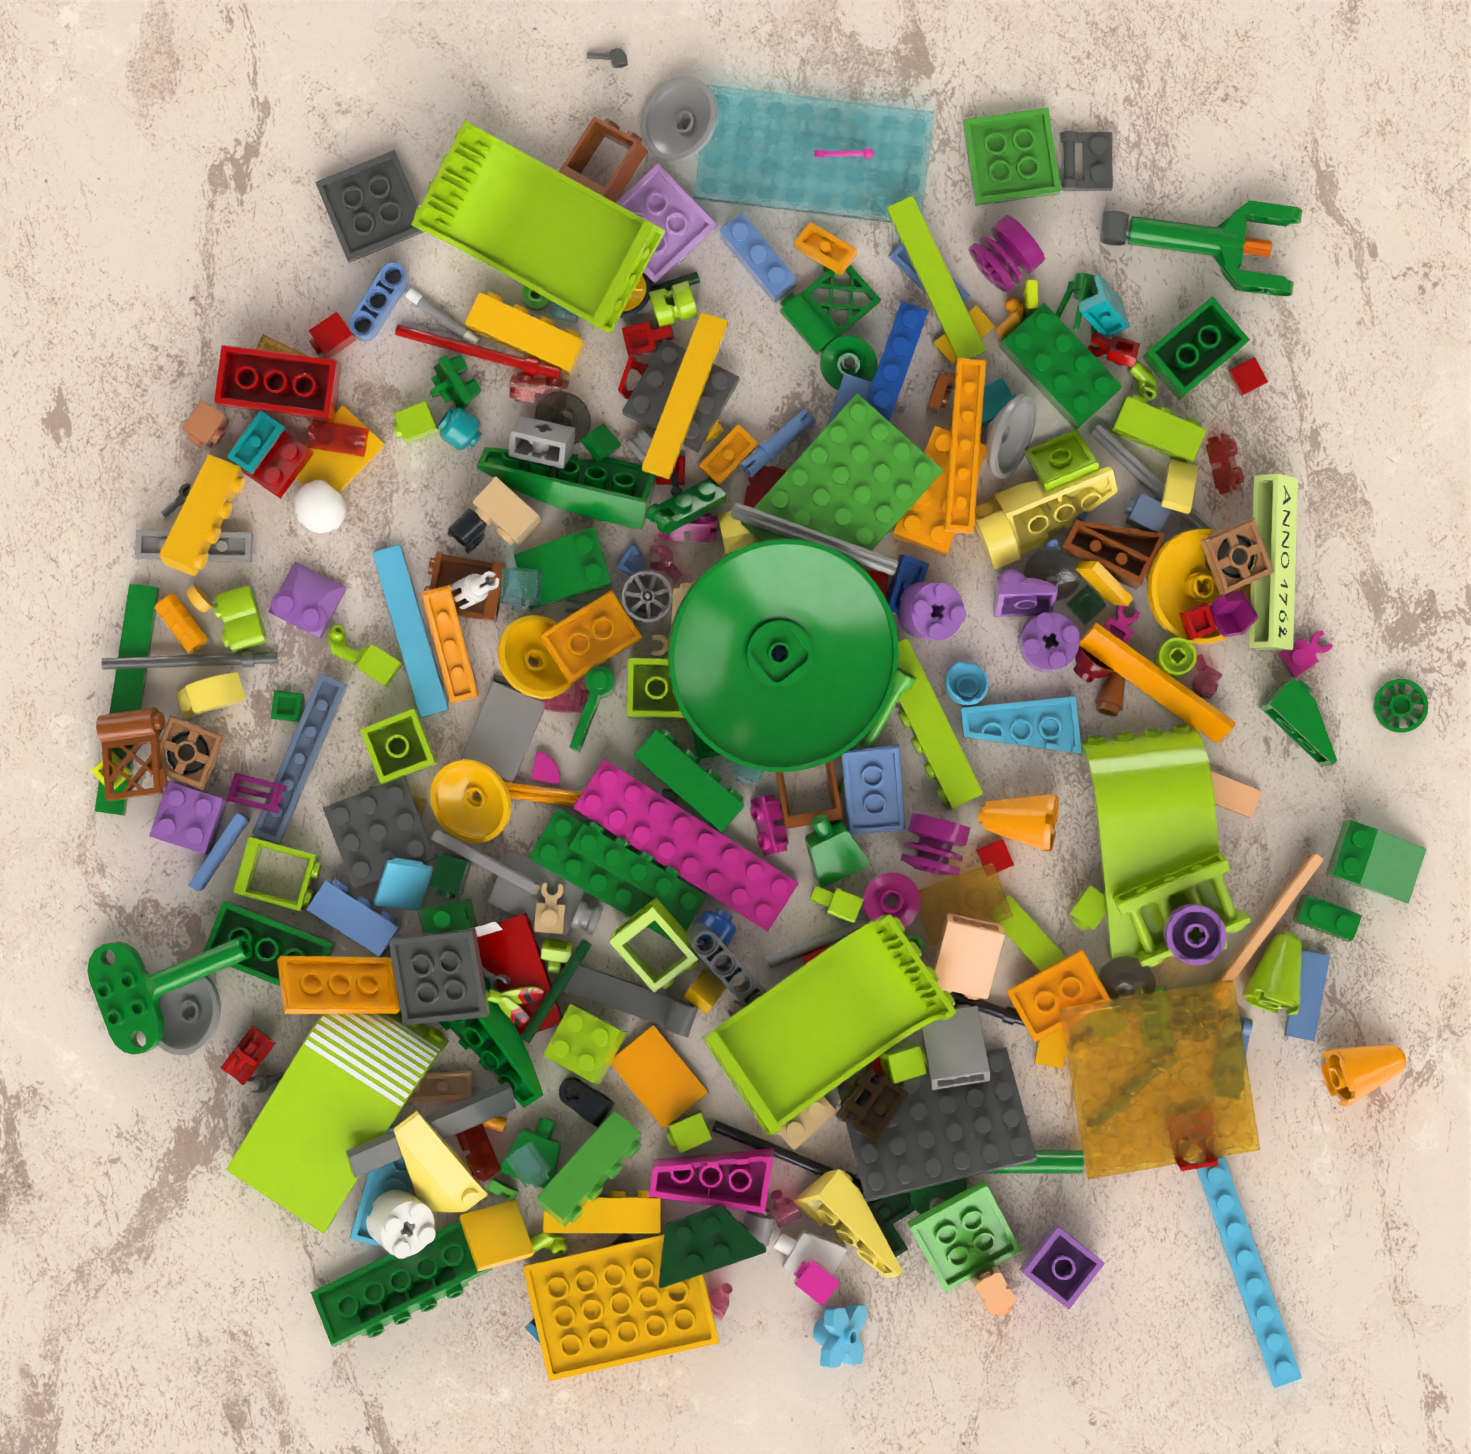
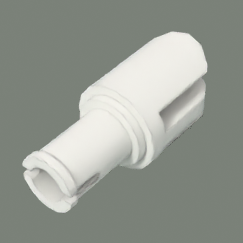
(474, 588)

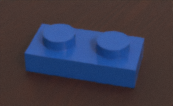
(907, 573)

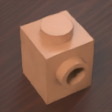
(205, 425)

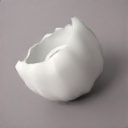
(319, 507)

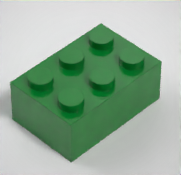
(1195, 348)

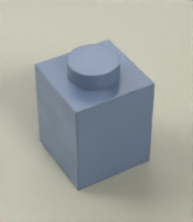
(1146, 513)

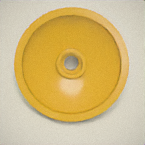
(520, 644)
(461, 810)

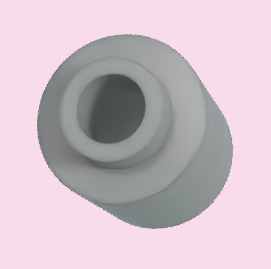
(760, 1225)

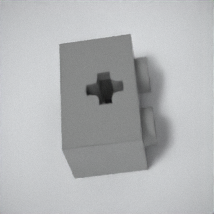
(541, 442)

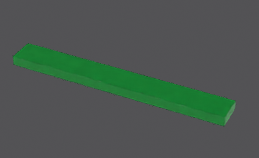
(130, 683)

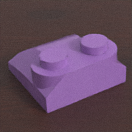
(1022, 596)
(307, 600)

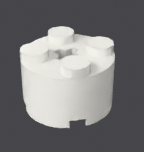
(401, 1223)

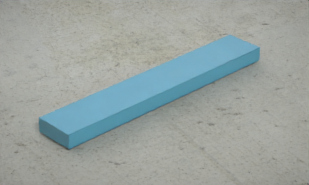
(410, 631)

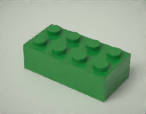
(1060, 366)
(689, 780)
(267, 938)

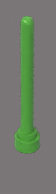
(903, 682)

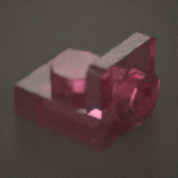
(563, 703)

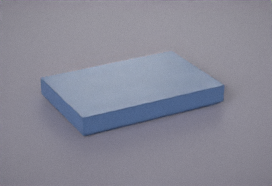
(873, 789)

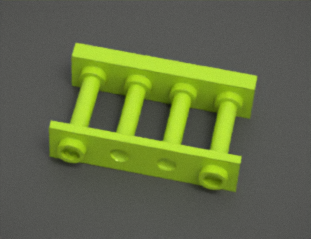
(1159, 891)

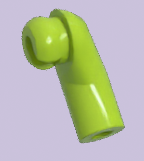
(1145, 380)
(339, 645)
(552, 1241)

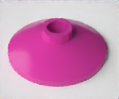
(892, 885)

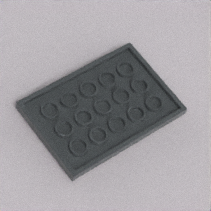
(944, 1133)

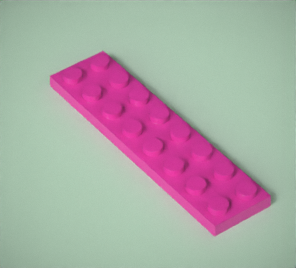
(685, 845)

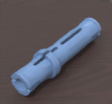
(768, 450)

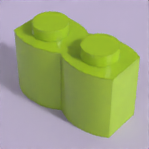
(240, 619)

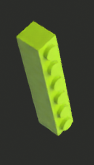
(934, 736)

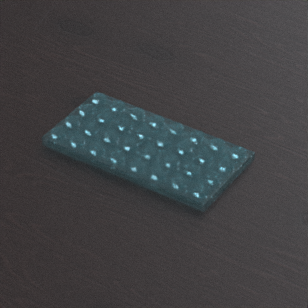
(768, 161)

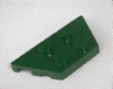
(704, 1244)

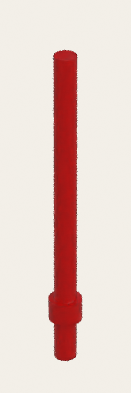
(530, 365)

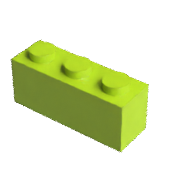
(1159, 429)

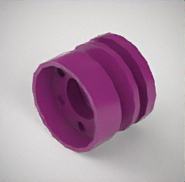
(1011, 249)
(935, 844)

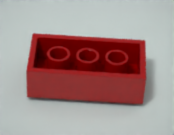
(277, 382)

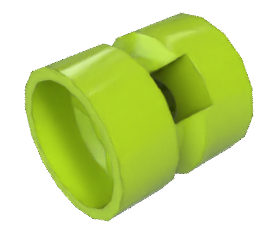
(683, 308)
(1175, 656)

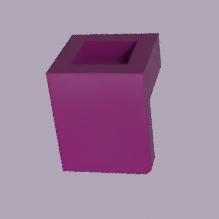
(1233, 613)

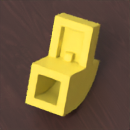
(996, 534)
(210, 694)

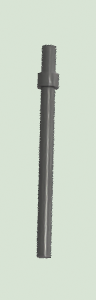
(246, 659)

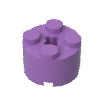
(931, 610)
(1064, 635)
(1206, 946)

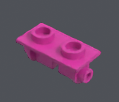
(700, 530)
(769, 838)

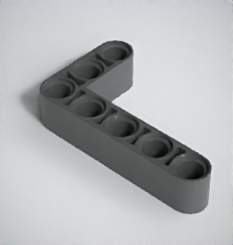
(730, 969)
(633, 999)

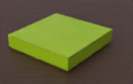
(1061, 460)

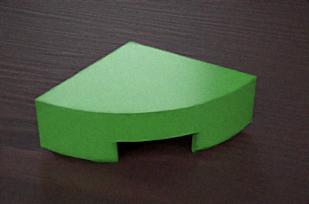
(500, 1188)

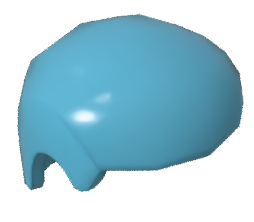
(966, 683)

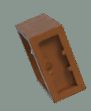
(586, 148)
(805, 819)

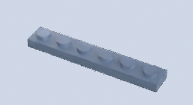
(301, 755)

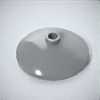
(670, 112)
(1010, 435)
(185, 1030)

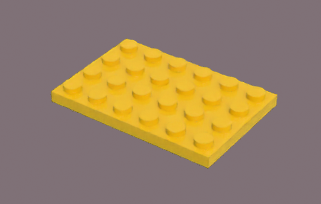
(609, 1310)

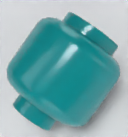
(459, 428)

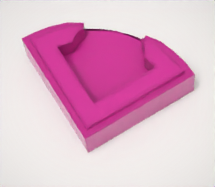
(545, 769)

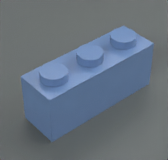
(757, 257)
(354, 916)

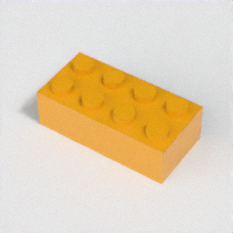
(926, 518)

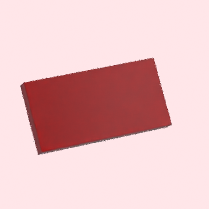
(518, 956)

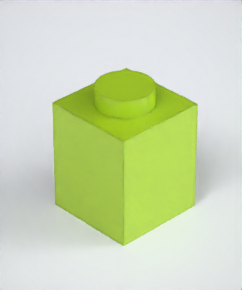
(414, 423)
(378, 664)
(1088, 909)
(903, 1062)
(689, 1132)

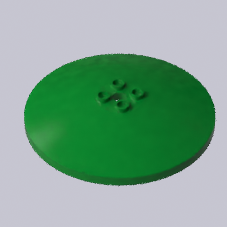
(834, 665)

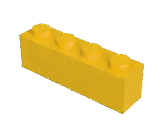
(525, 333)
(202, 515)
(613, 1215)

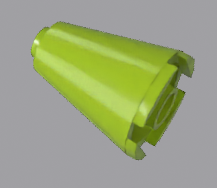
(1277, 976)

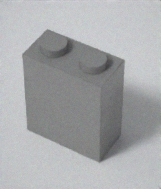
(956, 1049)

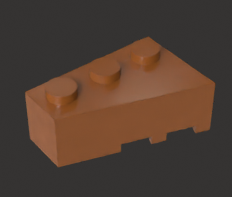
(1121, 551)

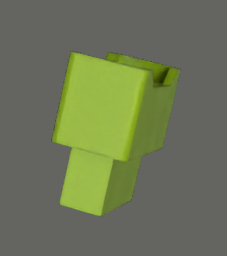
(838, 904)

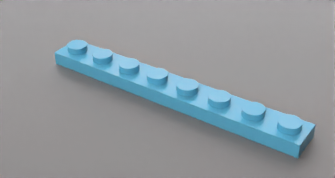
(1249, 1274)

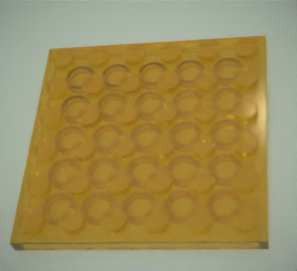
(1160, 1079)

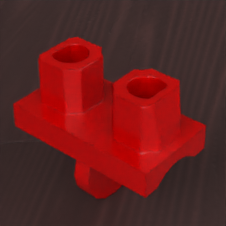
(248, 1055)

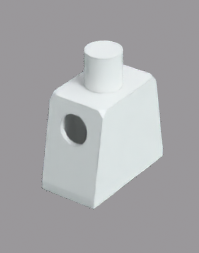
(808, 1246)

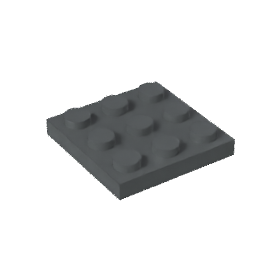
(370, 206)
(655, 385)
(377, 829)
(439, 977)

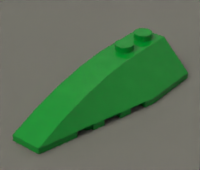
(602, 491)
(500, 1050)

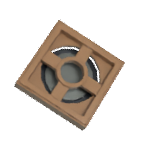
(1232, 555)
(190, 752)

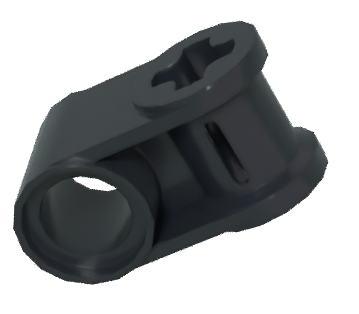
(468, 530)
(590, 1103)

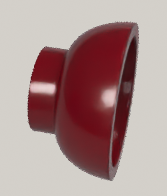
(1090, 667)

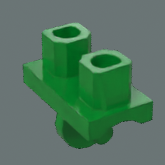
(449, 384)

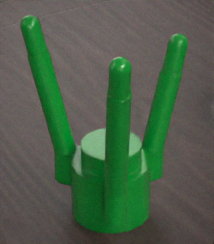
(1083, 288)

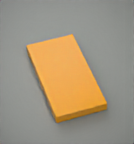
(338, 985)

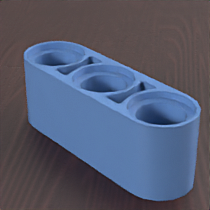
(378, 316)

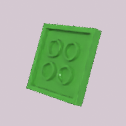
(1011, 156)
(964, 1236)

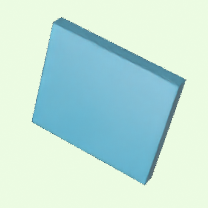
(403, 884)

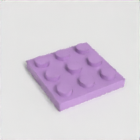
(668, 206)

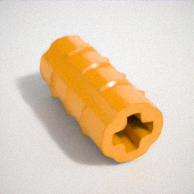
(181, 623)

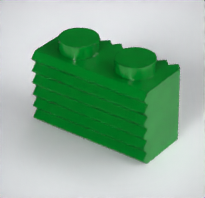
(1326, 918)

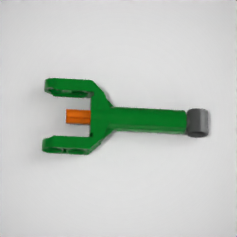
(1224, 243)

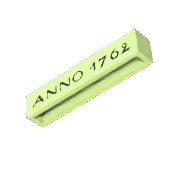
(1275, 594)

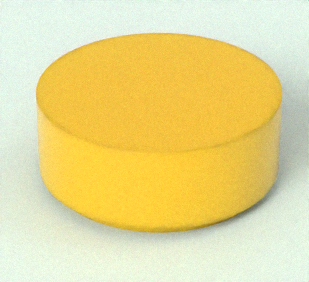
(199, 598)

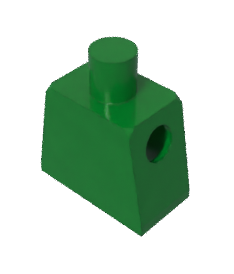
(833, 851)
(448, 917)
(542, 1139)

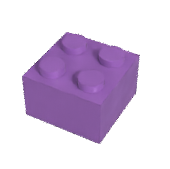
(188, 817)
(1061, 1266)

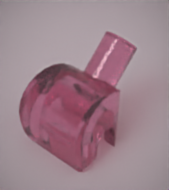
(665, 562)
(1206, 680)
(784, 1209)
(720, 1300)

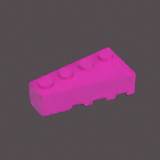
(729, 1178)

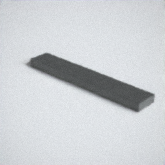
(445, 1122)

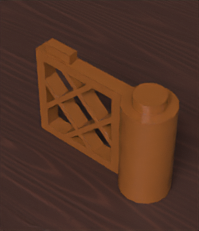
(134, 730)

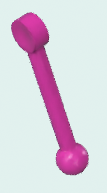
(867, 153)

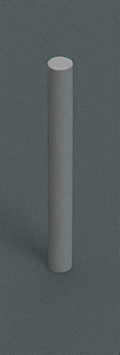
(814, 944)

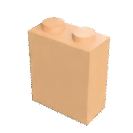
(968, 955)

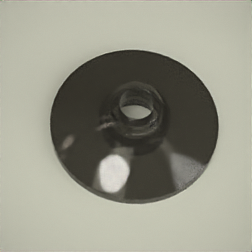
(551, 409)
(1055, 563)
(1129, 972)

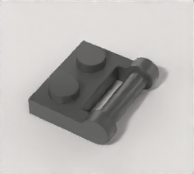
(1095, 161)

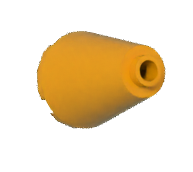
(1023, 819)
(1359, 1070)

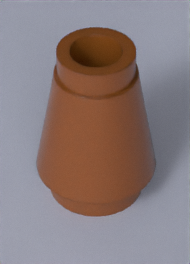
(1111, 695)

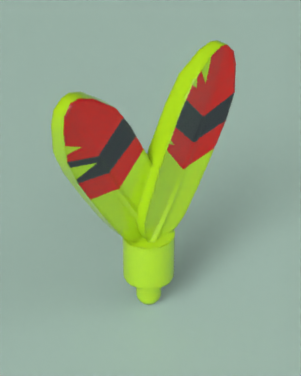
(511, 998)

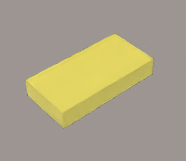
(1179, 486)

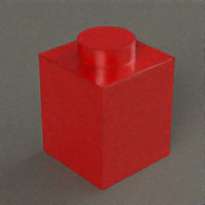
(331, 336)

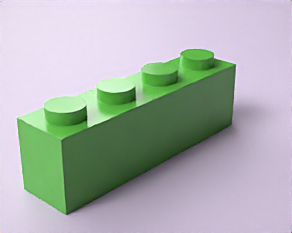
(589, 1169)

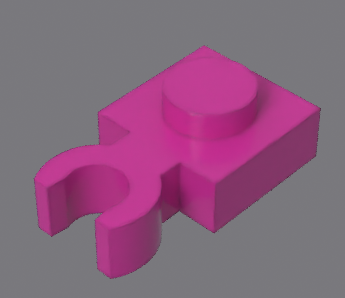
(1119, 627)
(1303, 654)

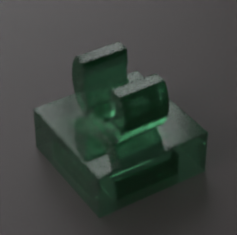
(1086, 604)

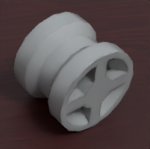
(639, 445)
(586, 917)

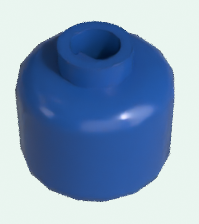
(720, 924)

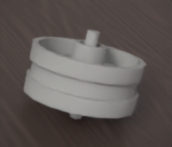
(647, 596)

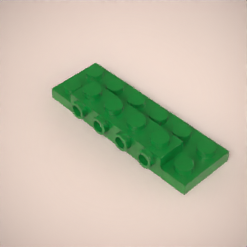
(613, 871)
(396, 1287)

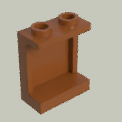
(449, 569)

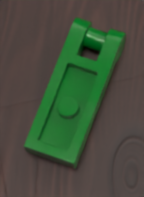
(686, 506)

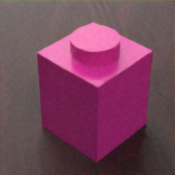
(816, 1281)

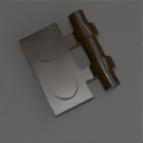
(879, 1110)

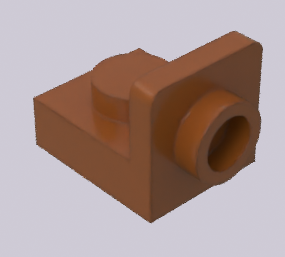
(939, 395)

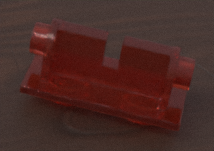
(527, 386)
(337, 438)
(1229, 474)
(482, 1158)

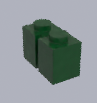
(450, 875)

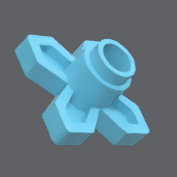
(839, 1335)

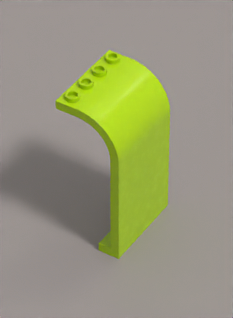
(1151, 820)

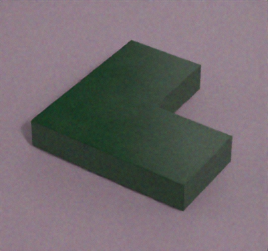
(889, 1211)

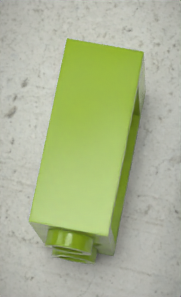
(249, 865)
(654, 911)

